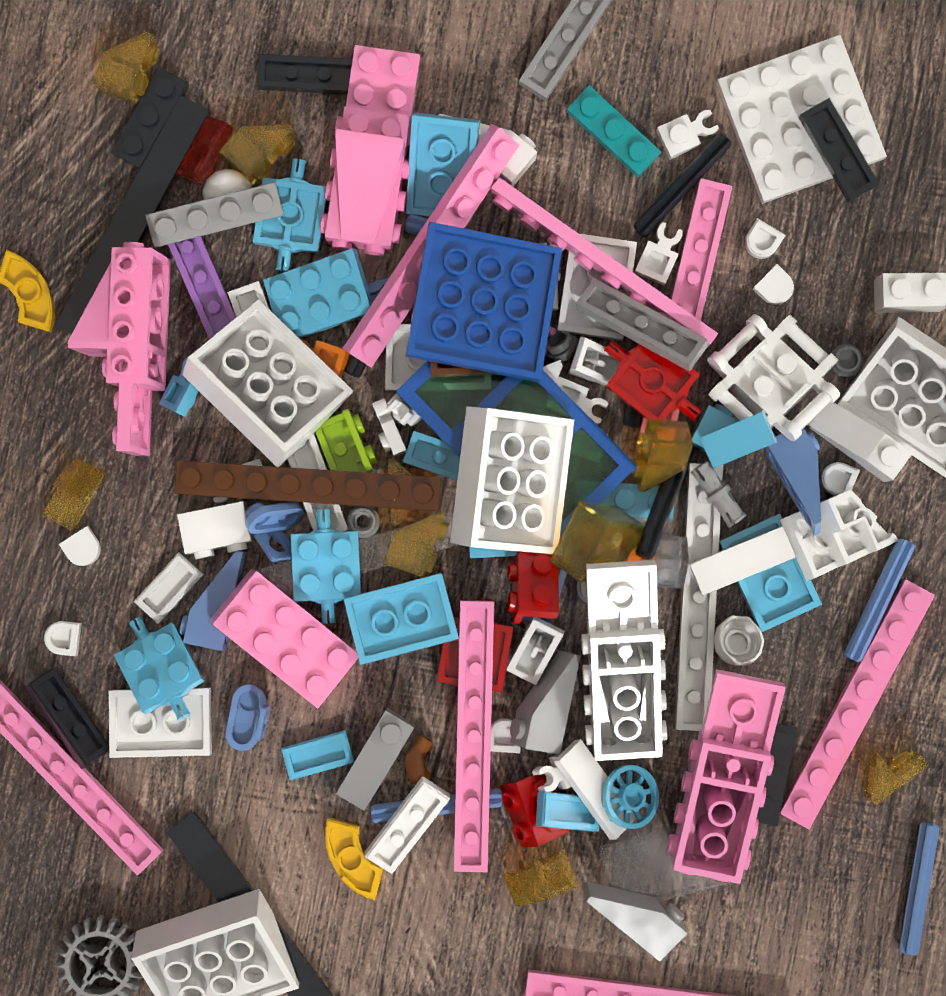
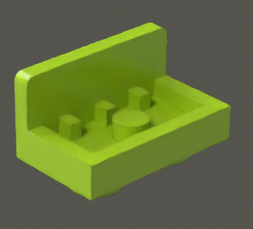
(343, 445)

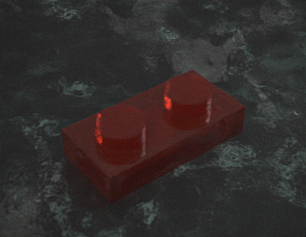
(205, 151)

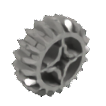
(90, 956)

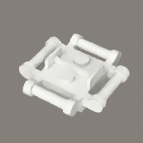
(773, 376)

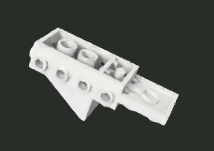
(624, 661)

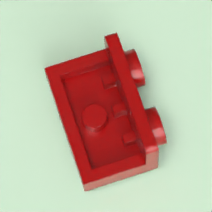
(533, 586)
(521, 802)

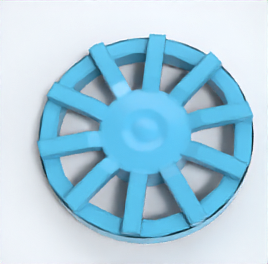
(630, 797)

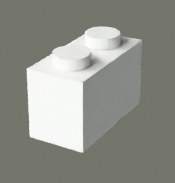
(910, 292)
(215, 529)

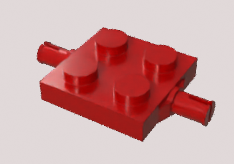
(651, 383)
(449, 661)

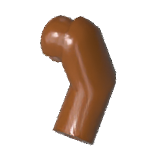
(414, 759)

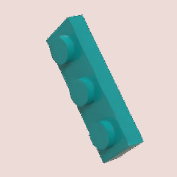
(613, 131)

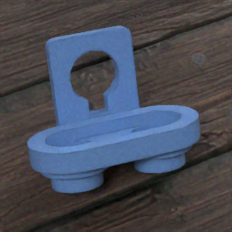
(271, 521)
(247, 717)

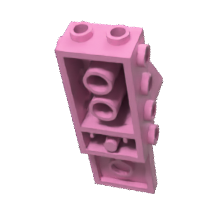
(371, 152)
(130, 329)
(726, 778)

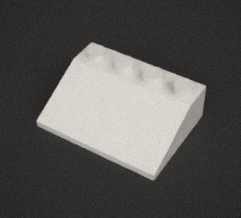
(266, 382)
(905, 392)
(511, 480)
(217, 952)

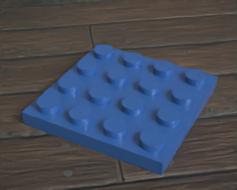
(484, 302)

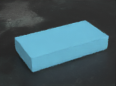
(738, 439)
(317, 754)
(564, 812)

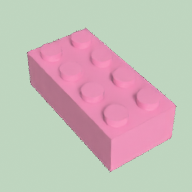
(284, 638)

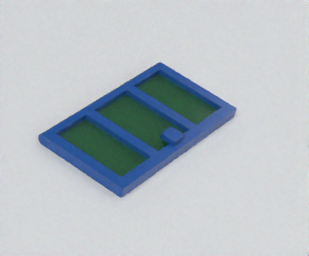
(594, 459)

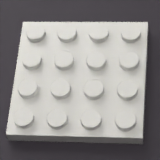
(766, 108)

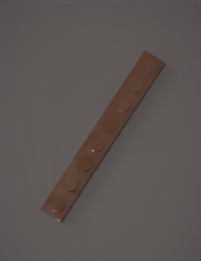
(308, 485)

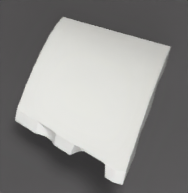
(845, 535)

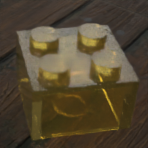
(596, 536)

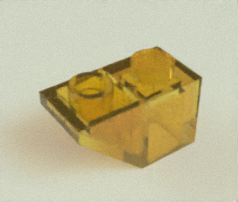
(125, 68)
(257, 147)
(662, 452)
(414, 545)
(541, 879)

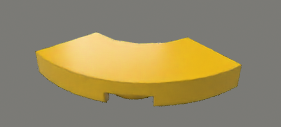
(30, 290)
(349, 858)

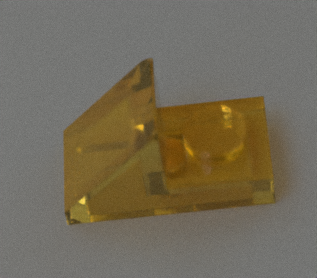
(73, 493)
(883, 781)

